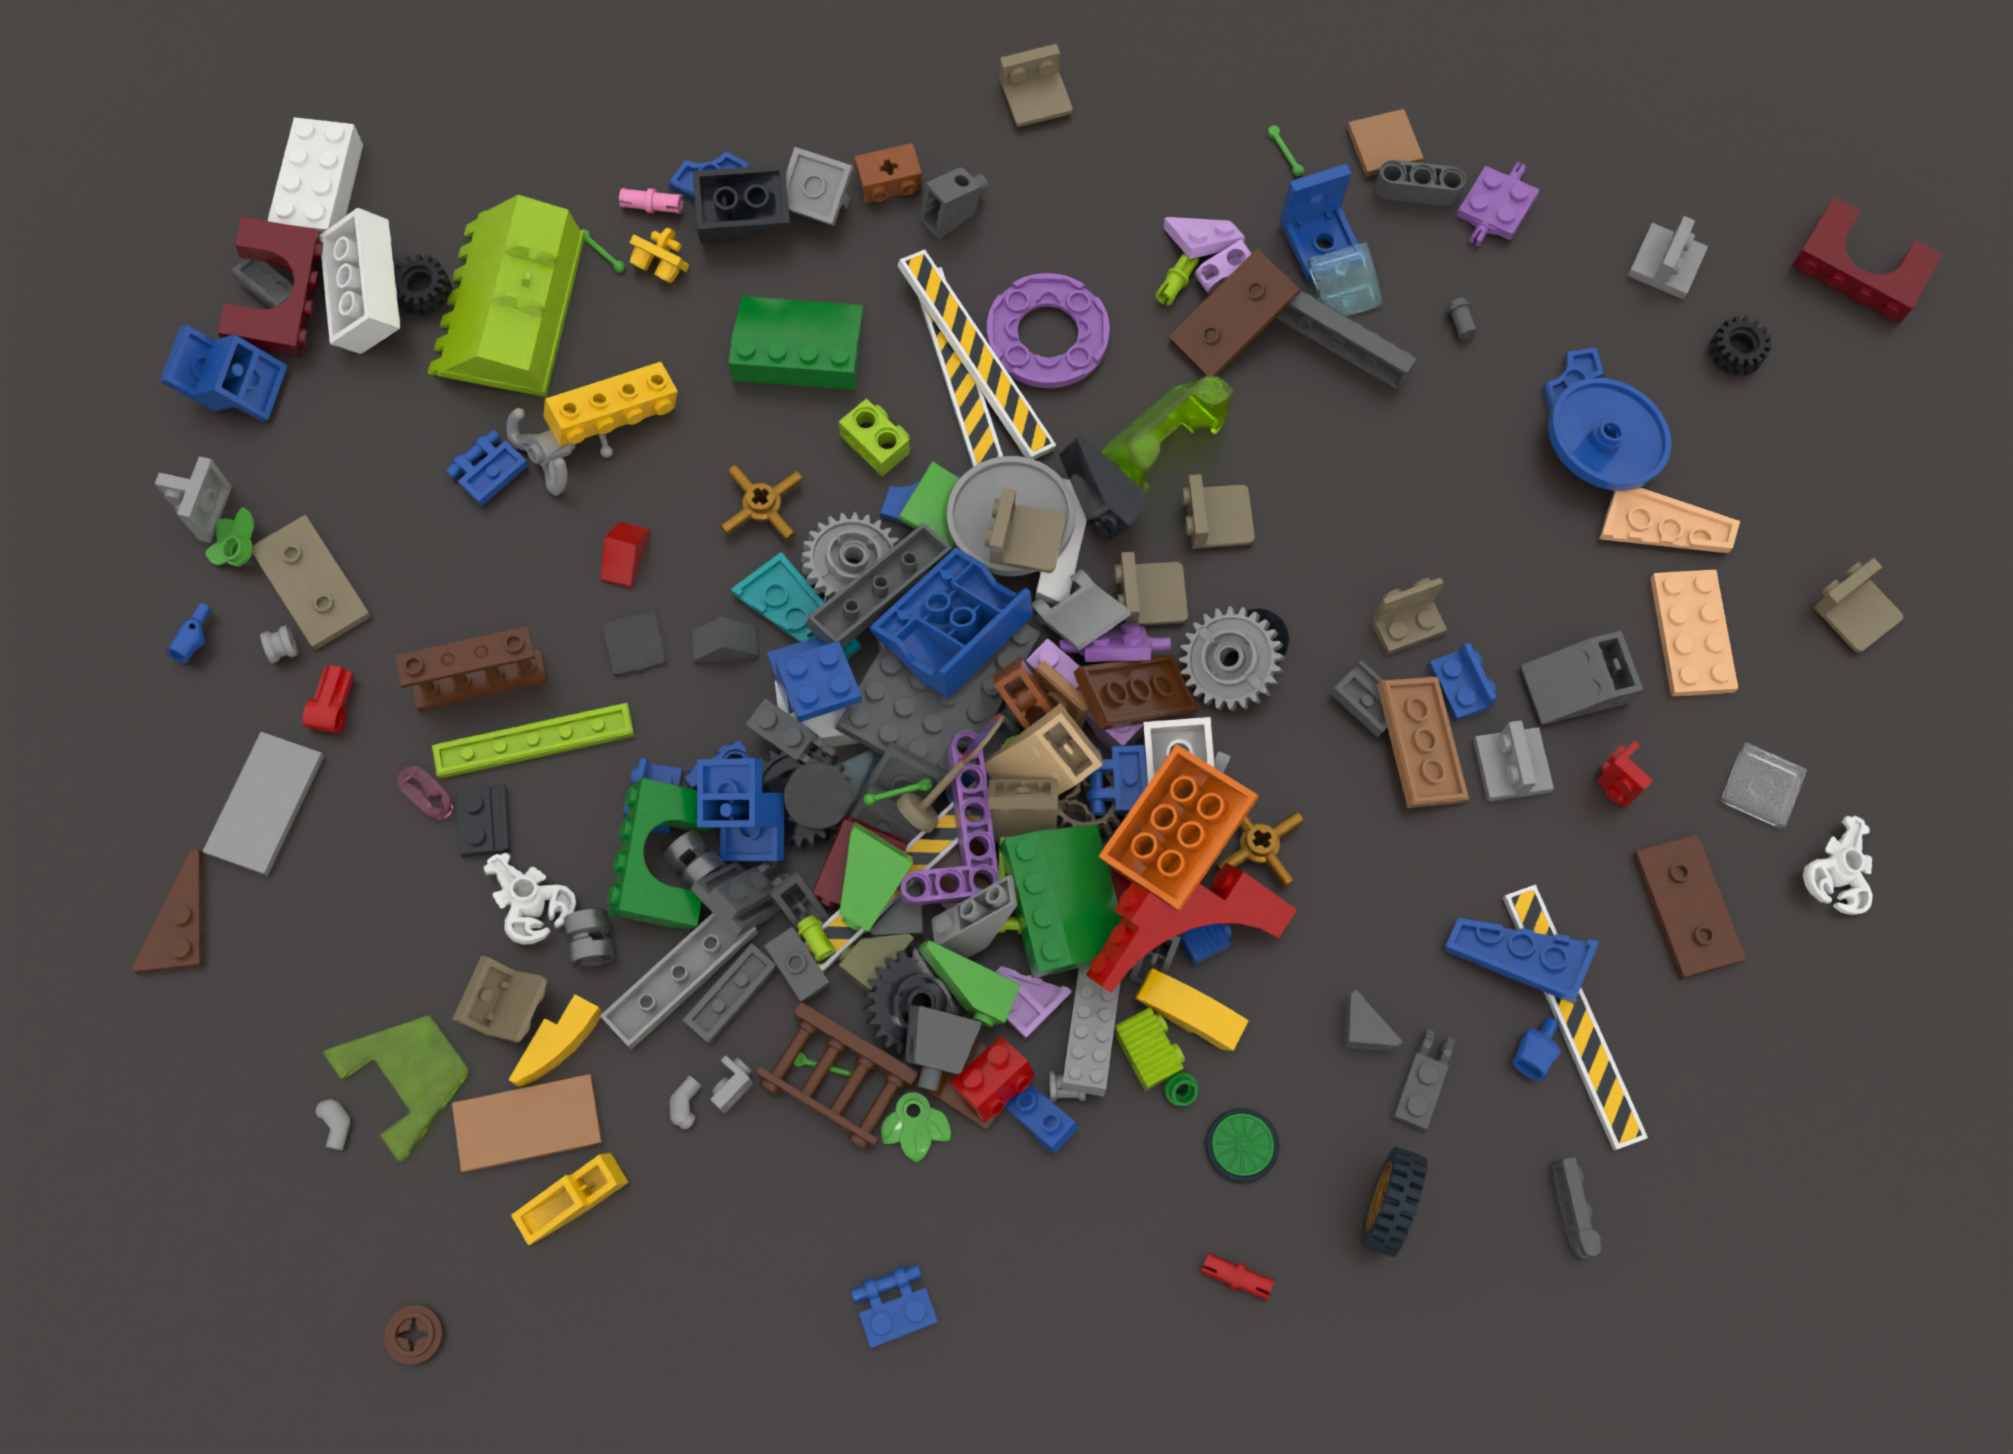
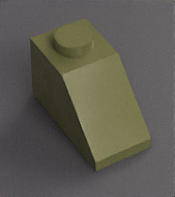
(860, 960)

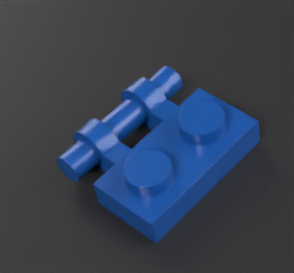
(492, 472)
(1129, 780)
(896, 1317)

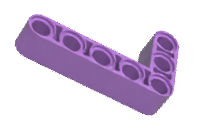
(966, 832)

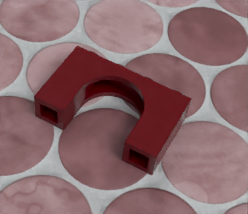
(1827, 260)
(283, 326)

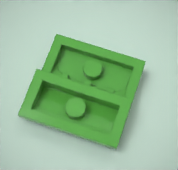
(930, 502)

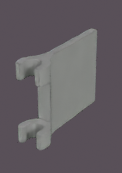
(1083, 614)

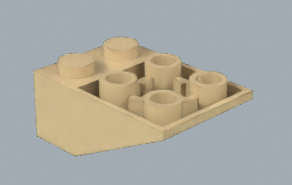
(1047, 750)

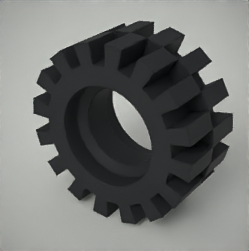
(432, 294)
(1744, 331)

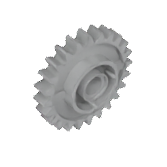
(842, 540)
(1248, 676)

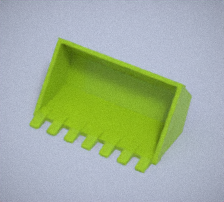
(510, 297)

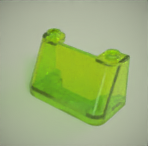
(1193, 404)

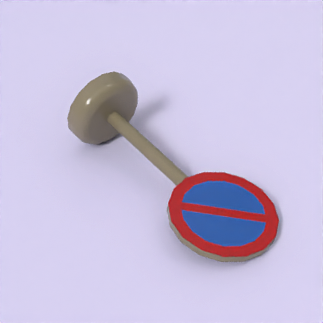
(919, 810)

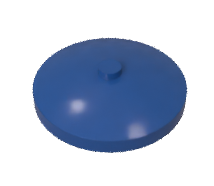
(1609, 434)

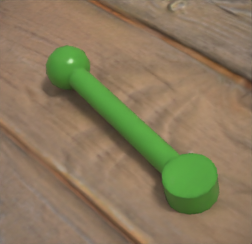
(1273, 132)
(618, 266)
(870, 799)
(801, 1061)

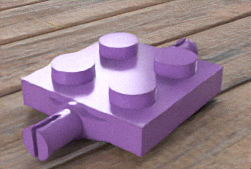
(1497, 203)
(1120, 644)

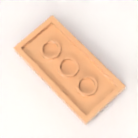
(1693, 633)

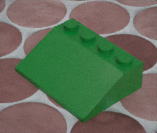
(796, 343)
(1061, 896)

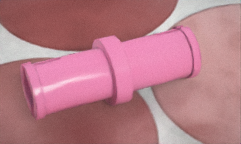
(651, 200)

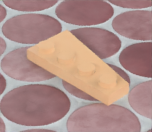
(1664, 521)

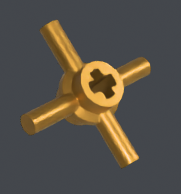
(754, 509)
(1265, 854)

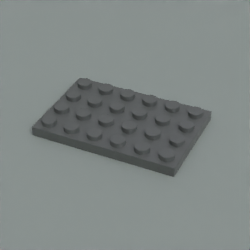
(918, 718)

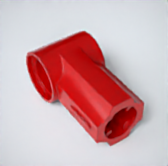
(328, 707)

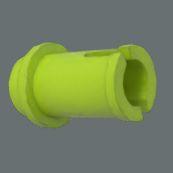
(811, 930)

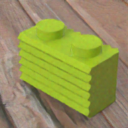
(1148, 1048)

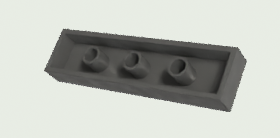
(1348, 340)
(878, 587)

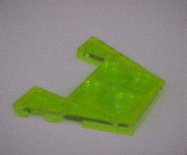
(419, 1067)

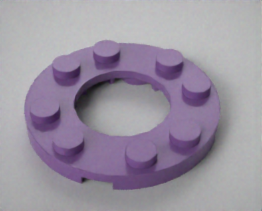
(1056, 292)

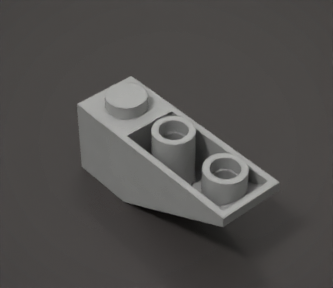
(977, 920)

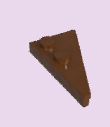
(178, 930)

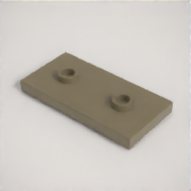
(310, 582)

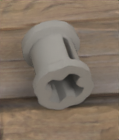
(1055, 1091)

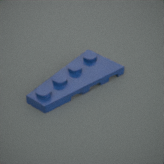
(1538, 960)

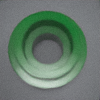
(1187, 1094)

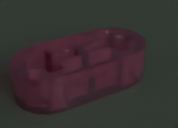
(419, 798)

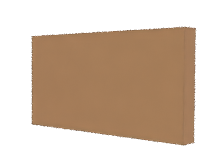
(1422, 742)
(526, 1123)

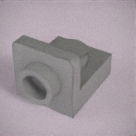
(730, 1090)

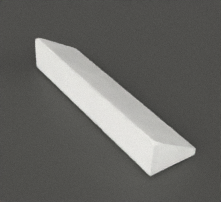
(1057, 585)

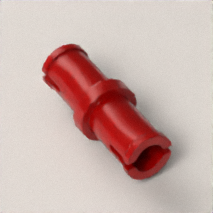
(1237, 1276)

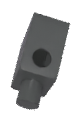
(951, 200)
(938, 1043)

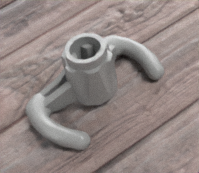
(541, 449)

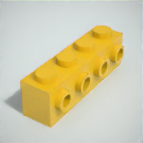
(610, 404)

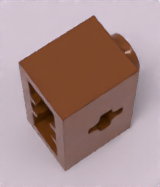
(888, 173)
(1022, 693)

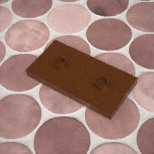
(1235, 314)
(1135, 692)
(1689, 906)

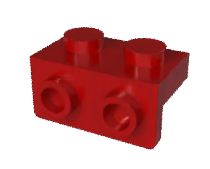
(1622, 778)
(993, 1079)

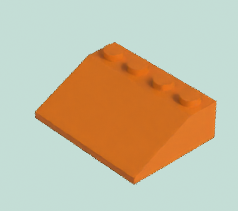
(1178, 827)

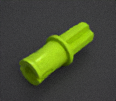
(1176, 279)

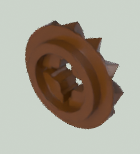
(402, 1322)

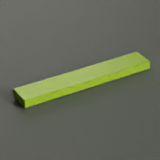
(532, 740)

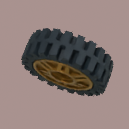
(1394, 1202)

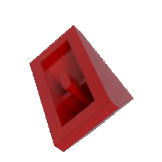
(623, 554)

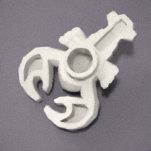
(1841, 869)
(527, 900)

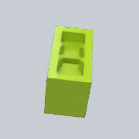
(868, 440)

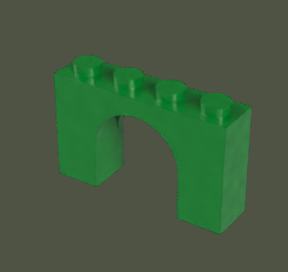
(636, 891)

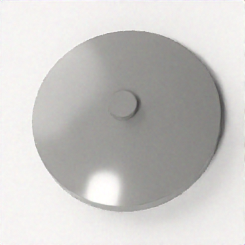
(973, 499)

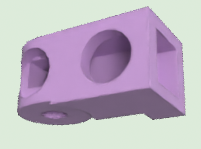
(1221, 266)

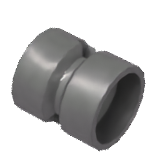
(691, 857)
(588, 936)

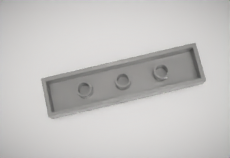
(673, 980)
(1090, 1036)

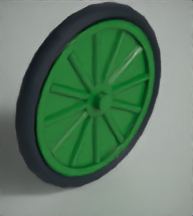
(1242, 1145)

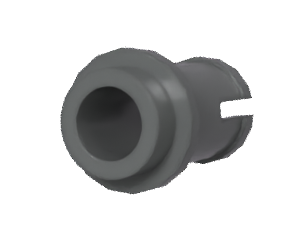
(1462, 317)

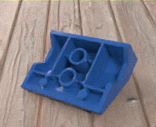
(952, 622)

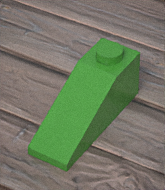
(974, 986)

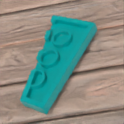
(784, 599)

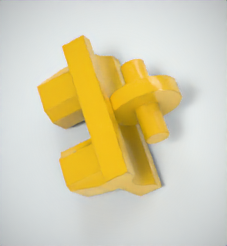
(646, 251)

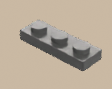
(730, 993)

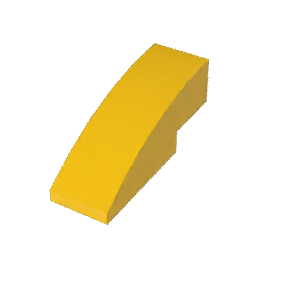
(1192, 1010)
(556, 1041)
(569, 1198)

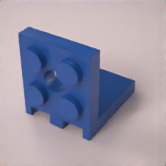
(1315, 213)

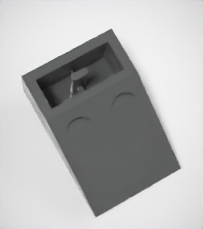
(1582, 679)

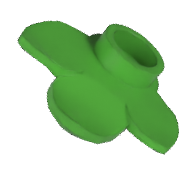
(233, 540)
(915, 1131)

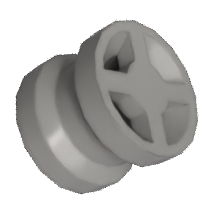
(279, 644)

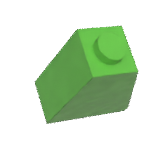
(870, 877)

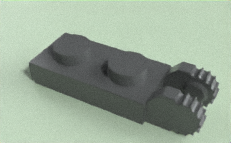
(786, 733)
(746, 890)
(1423, 1083)
(1575, 1208)

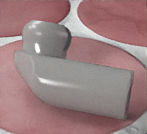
(679, 1103)
(337, 1121)

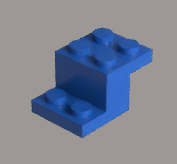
(223, 373)
(814, 678)
(734, 801)

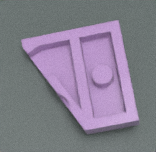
(1202, 236)
(1033, 1002)

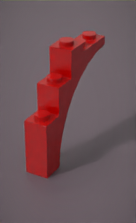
(1151, 921)

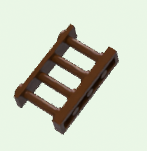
(472, 668)
(867, 1060)

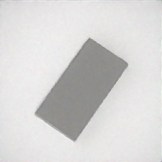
(263, 803)

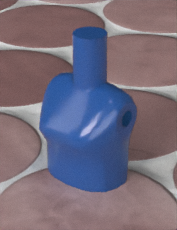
(189, 636)
(1537, 1051)

